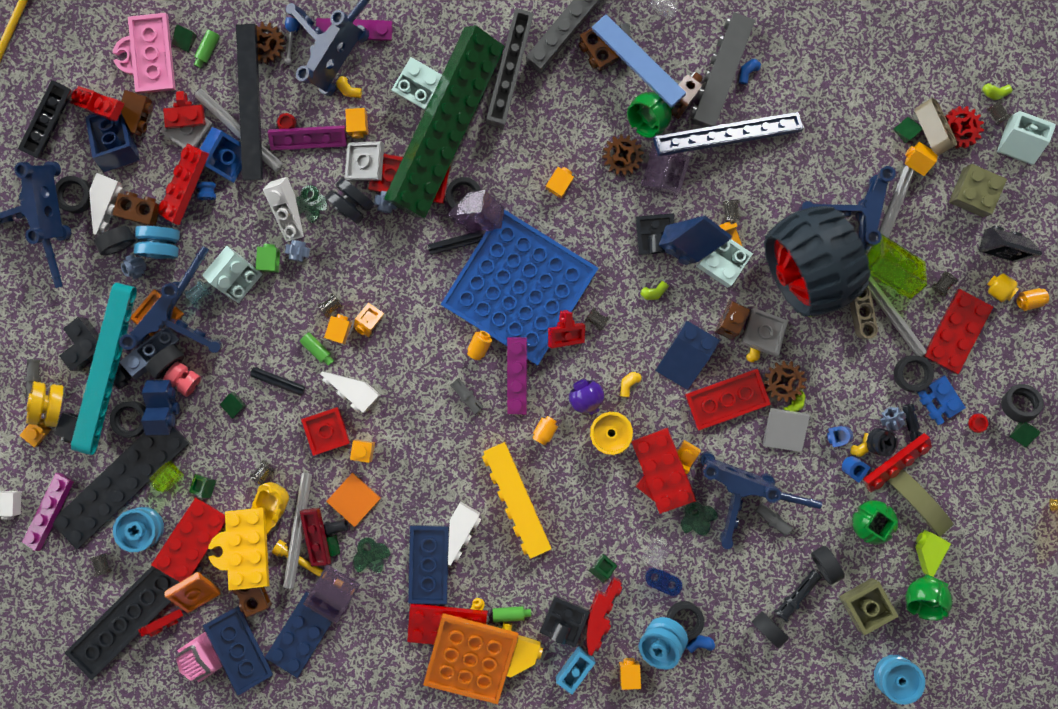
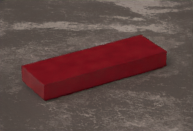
(315, 537)

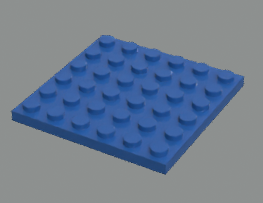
(519, 285)

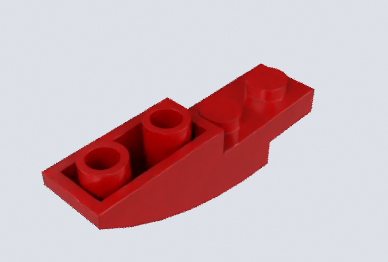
(97, 103)
(597, 621)

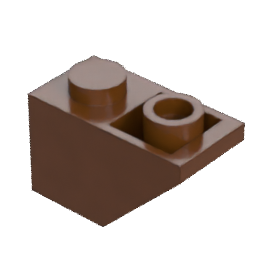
(136, 111)

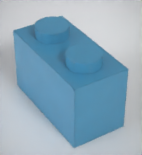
(575, 670)

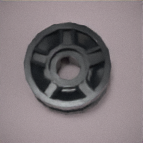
(882, 442)

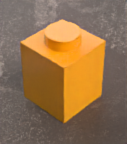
(356, 122)
(920, 158)
(560, 182)
(338, 329)
(362, 451)
(629, 674)

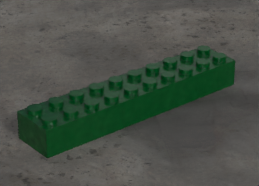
(444, 122)

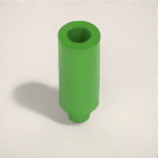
(206, 48)
(316, 349)
(510, 614)

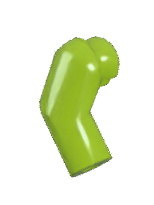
(996, 93)
(654, 293)
(796, 405)

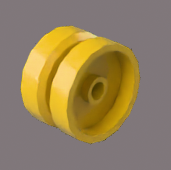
(46, 404)
(606, 443)

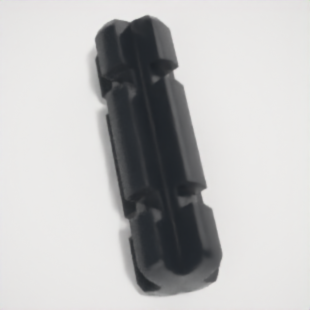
(912, 421)

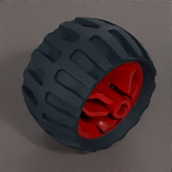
(817, 260)

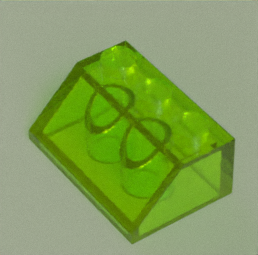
(897, 267)

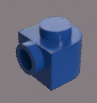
(840, 436)
(855, 468)

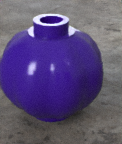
(586, 396)

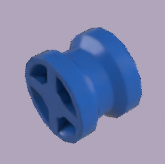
(206, 190)

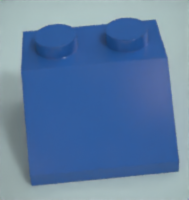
(223, 154)

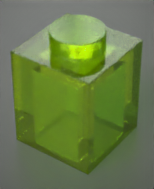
(166, 477)

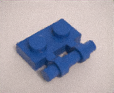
(946, 398)

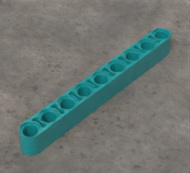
(103, 369)

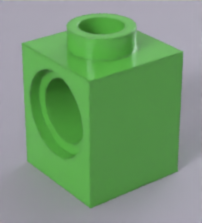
(268, 258)

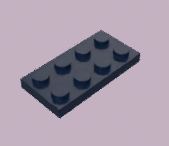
(428, 564)
(298, 639)
(237, 650)

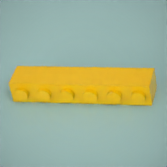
(517, 500)

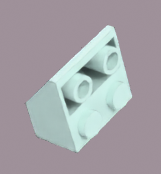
(417, 83)
(1025, 137)
(725, 262)
(232, 274)

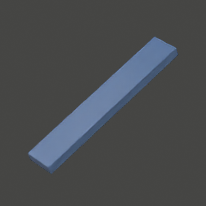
(638, 61)

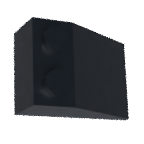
(1008, 245)

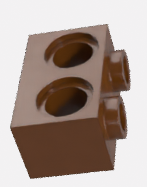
(594, 50)
(136, 212)
(259, 594)

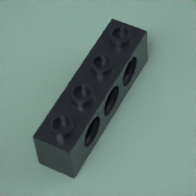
(45, 119)

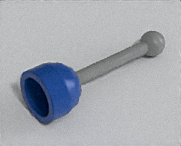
(292, 25)

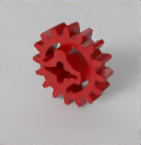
(971, 126)

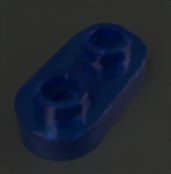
(663, 581)

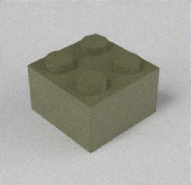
(977, 190)
(868, 606)

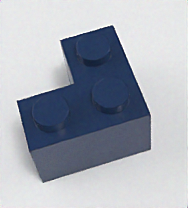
(160, 407)

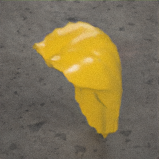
(274, 500)

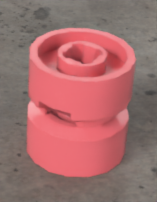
(184, 383)

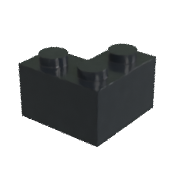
(85, 342)

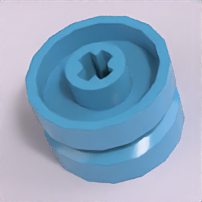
(156, 242)
(138, 529)
(663, 643)
(899, 679)

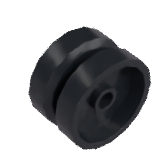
(349, 200)

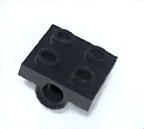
(649, 232)
(564, 622)

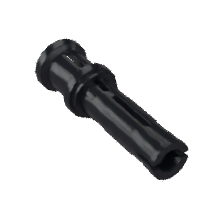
(792, 603)

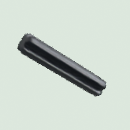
(455, 242)
(277, 381)

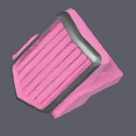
(197, 659)

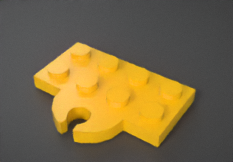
(243, 549)

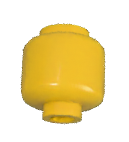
(1002, 287)

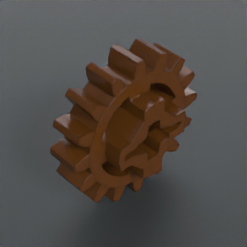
(271, 40)
(618, 147)
(773, 386)

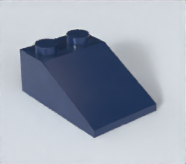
(111, 142)
(693, 239)
(687, 355)

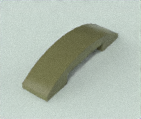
(921, 502)

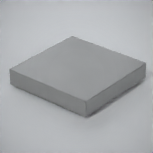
(188, 135)
(364, 161)
(764, 332)
(786, 429)

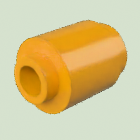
(1032, 299)
(479, 345)
(545, 430)

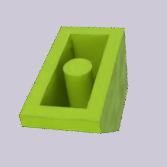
(931, 551)

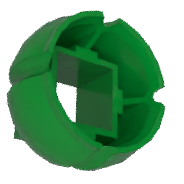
(649, 114)
(864, 517)
(929, 598)

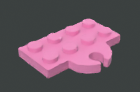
(147, 53)

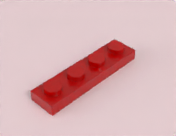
(899, 461)

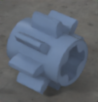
(383, 205)
(297, 251)
(133, 266)
(893, 418)

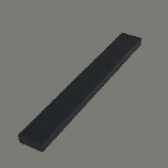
(249, 102)

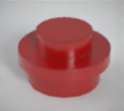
(286, 121)
(978, 423)

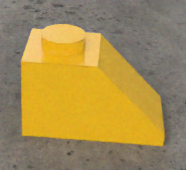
(524, 655)

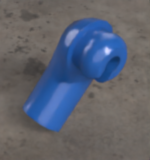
(746, 69)
(702, 642)

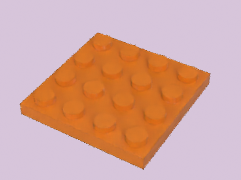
(470, 658)

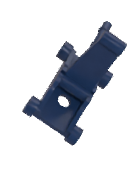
(330, 47)
(40, 209)
(868, 209)
(162, 310)
(741, 484)

